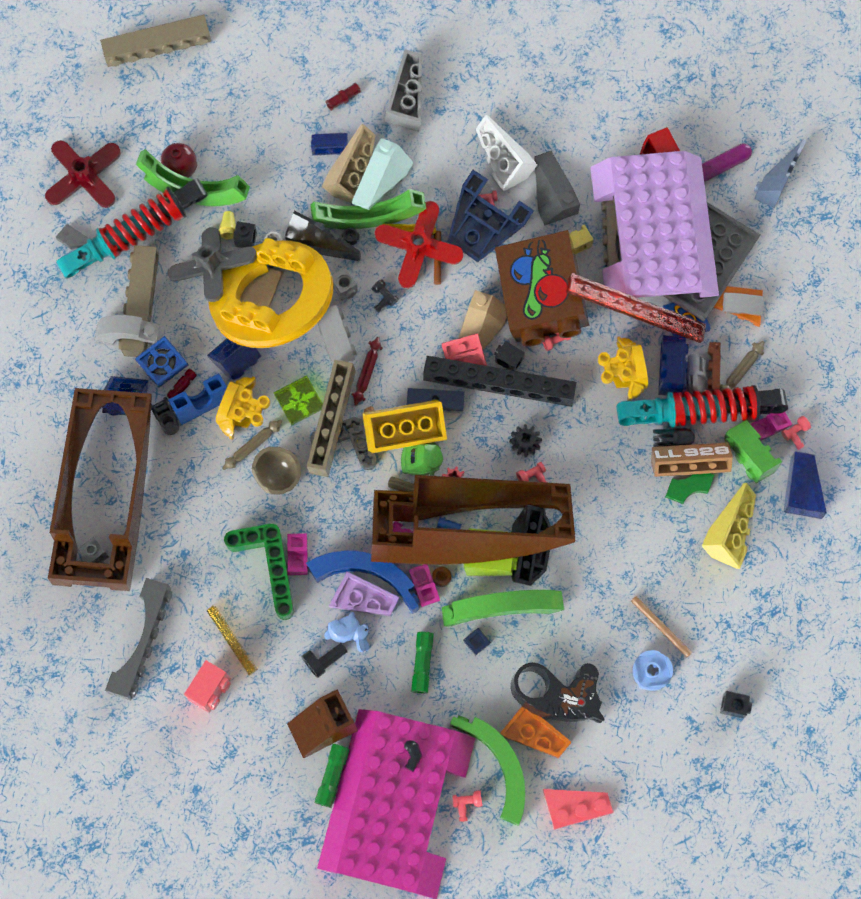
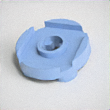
(645, 679)

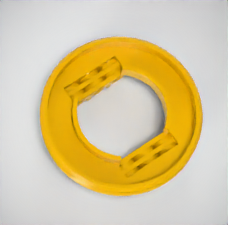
(260, 325)

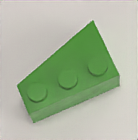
(751, 452)

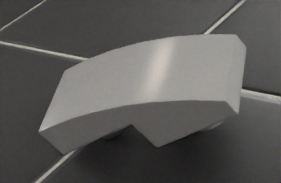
(743, 303)

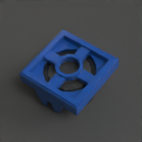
(162, 363)

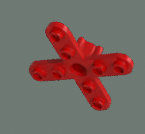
(416, 253)

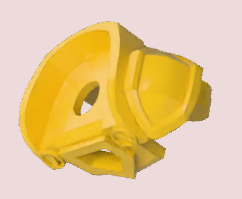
(625, 369)
(239, 407)

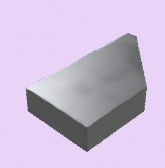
(71, 237)

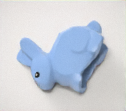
(348, 629)

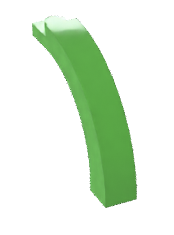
(219, 192)
(385, 212)
(502, 604)
(508, 761)

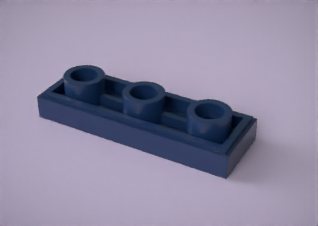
(450, 399)

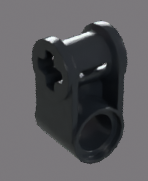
(164, 413)

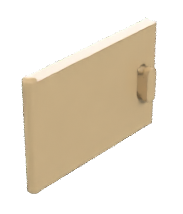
(262, 289)

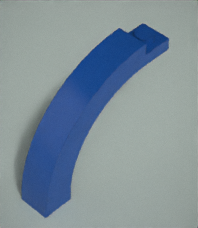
(358, 561)

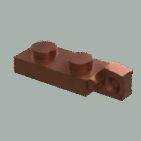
(714, 365)

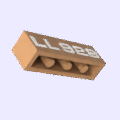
(691, 459)

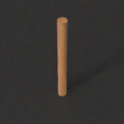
(661, 626)

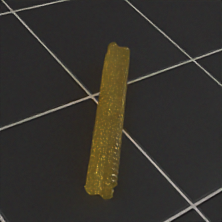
(230, 639)

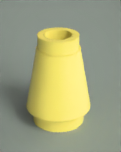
(227, 225)

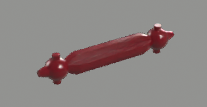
(366, 371)

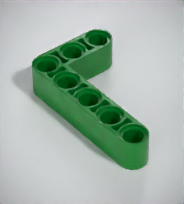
(273, 562)

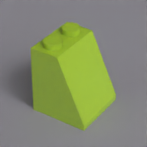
(491, 568)

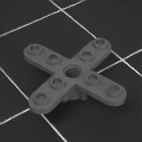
(210, 263)

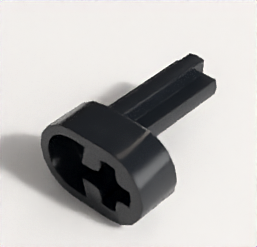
(318, 666)

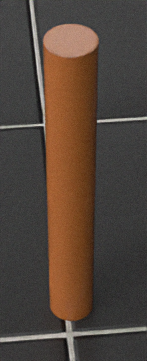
(437, 264)

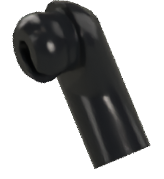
(414, 753)

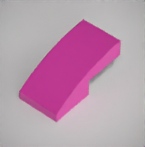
(771, 425)
(297, 554)
(424, 585)

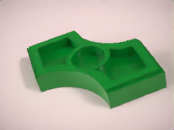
(681, 489)

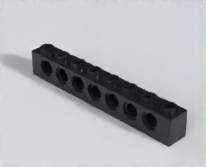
(499, 381)

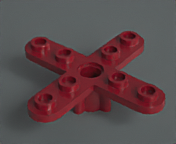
(86, 178)

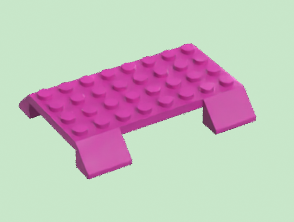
(388, 812)

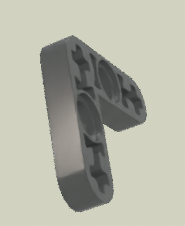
(354, 436)

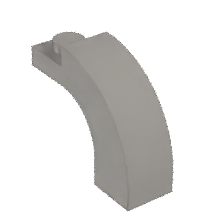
(125, 327)

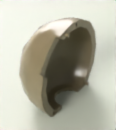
(276, 470)

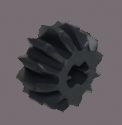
(534, 440)

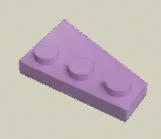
(363, 596)

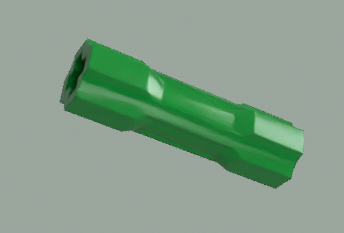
(420, 678)
(336, 761)

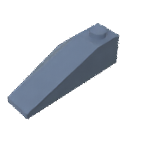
(774, 181)

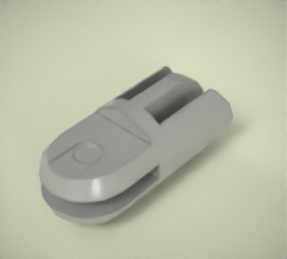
(696, 373)

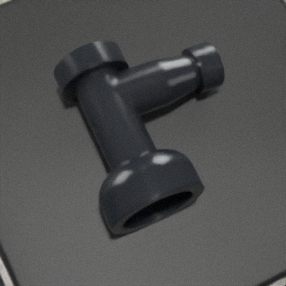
(379, 287)

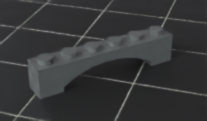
(125, 680)

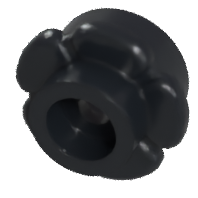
(350, 232)

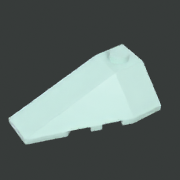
(384, 171)

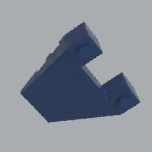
(479, 224)

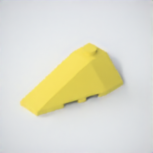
(728, 533)

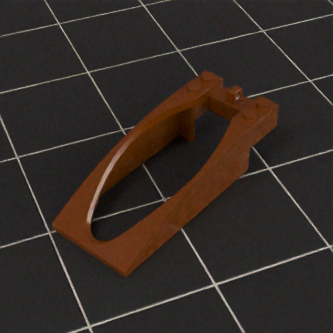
(450, 495)
(63, 567)

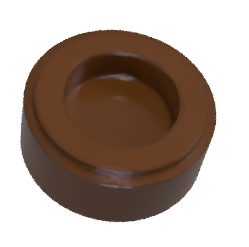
(441, 576)

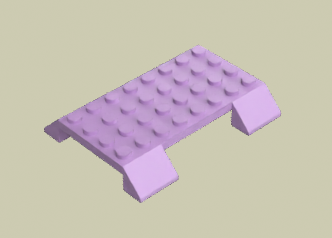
(659, 224)

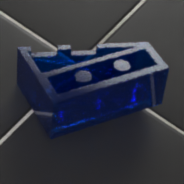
(804, 487)

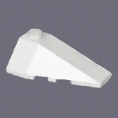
(508, 159)

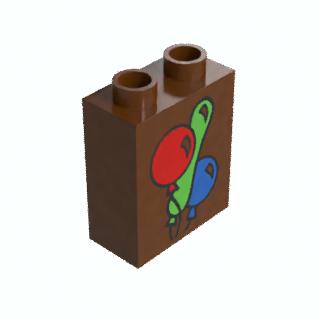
(535, 286)

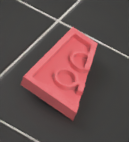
(574, 807)

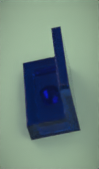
(328, 143)

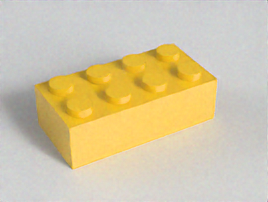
(404, 426)

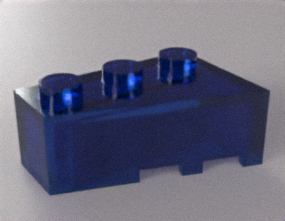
(673, 365)

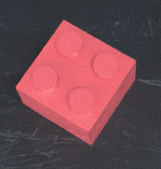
(208, 686)

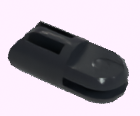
(678, 437)

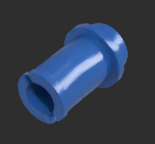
(447, 524)

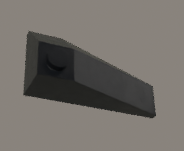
(304, 231)

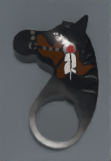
(560, 702)

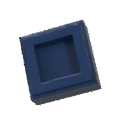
(476, 641)

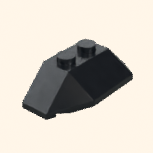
(532, 566)

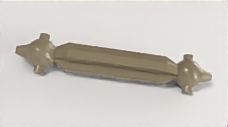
(744, 366)
(251, 445)

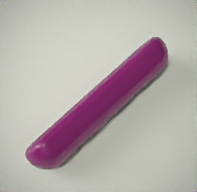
(726, 161)

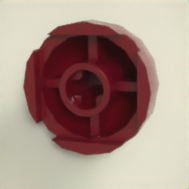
(179, 159)

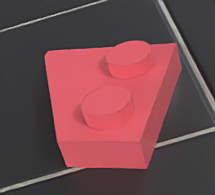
(465, 349)

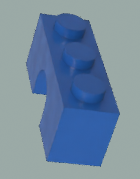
(191, 407)

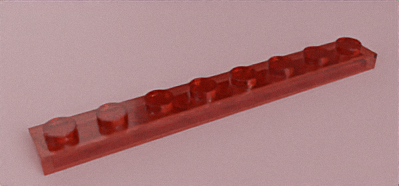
(635, 308)

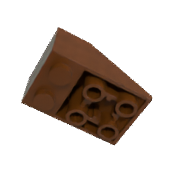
(322, 724)

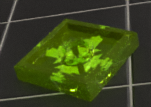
(298, 400)

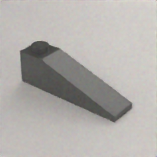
(554, 192)

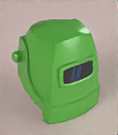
(421, 459)

